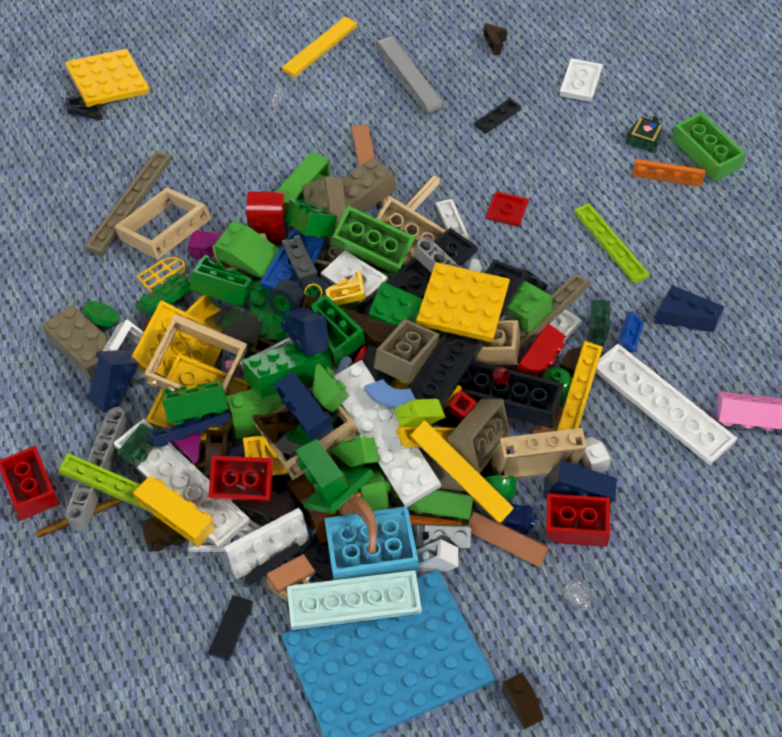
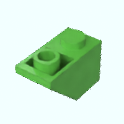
(327, 389)
(357, 452)

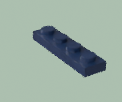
(181, 430)

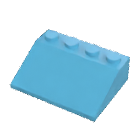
(350, 540)

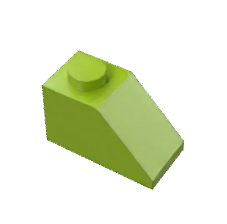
(416, 411)

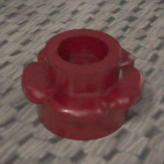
(501, 375)

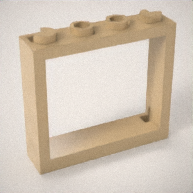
(172, 235)
(200, 332)
(344, 432)
(537, 453)

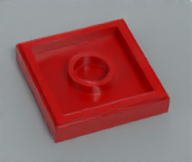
(507, 209)

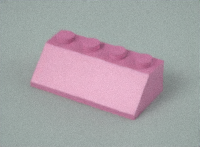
(749, 410)

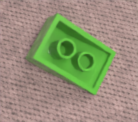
(245, 249)

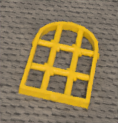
(171, 272)

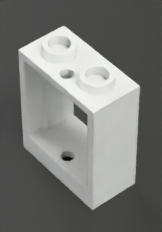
(124, 329)

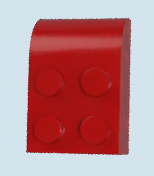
(267, 215)
(541, 351)
(241, 478)
(28, 483)
(578, 519)

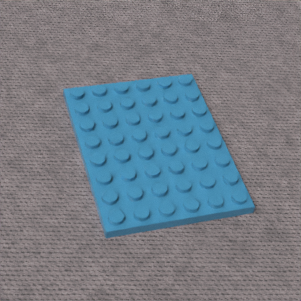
(388, 669)

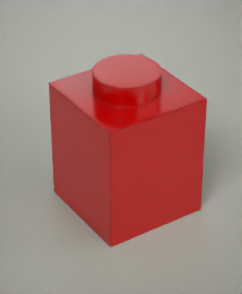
(461, 405)

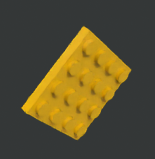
(107, 77)
(463, 302)
(181, 343)
(190, 373)

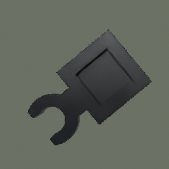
(534, 280)

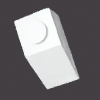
(595, 456)
(437, 556)

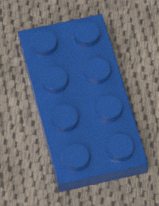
(281, 267)

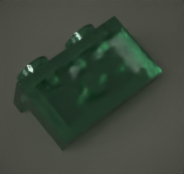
(137, 446)

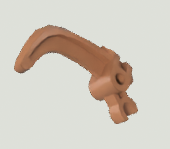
(359, 506)

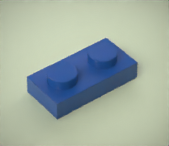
(631, 332)

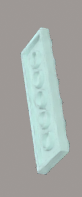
(353, 600)

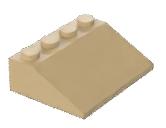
(410, 222)

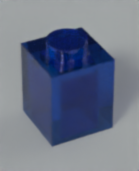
(520, 519)

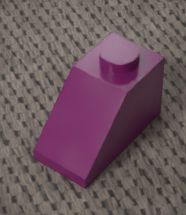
(201, 243)
(189, 447)

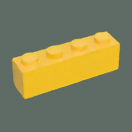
(174, 510)

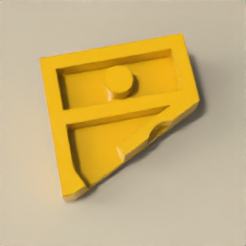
(347, 291)
(260, 448)

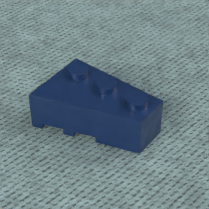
(689, 310)
(306, 330)
(111, 378)
(303, 407)
(579, 481)

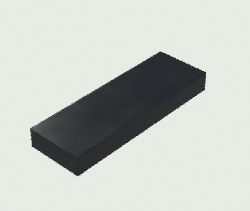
(497, 116)
(272, 564)
(230, 628)

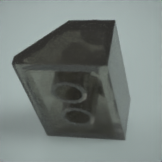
(236, 323)

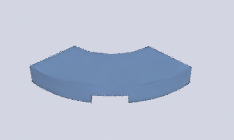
(388, 396)

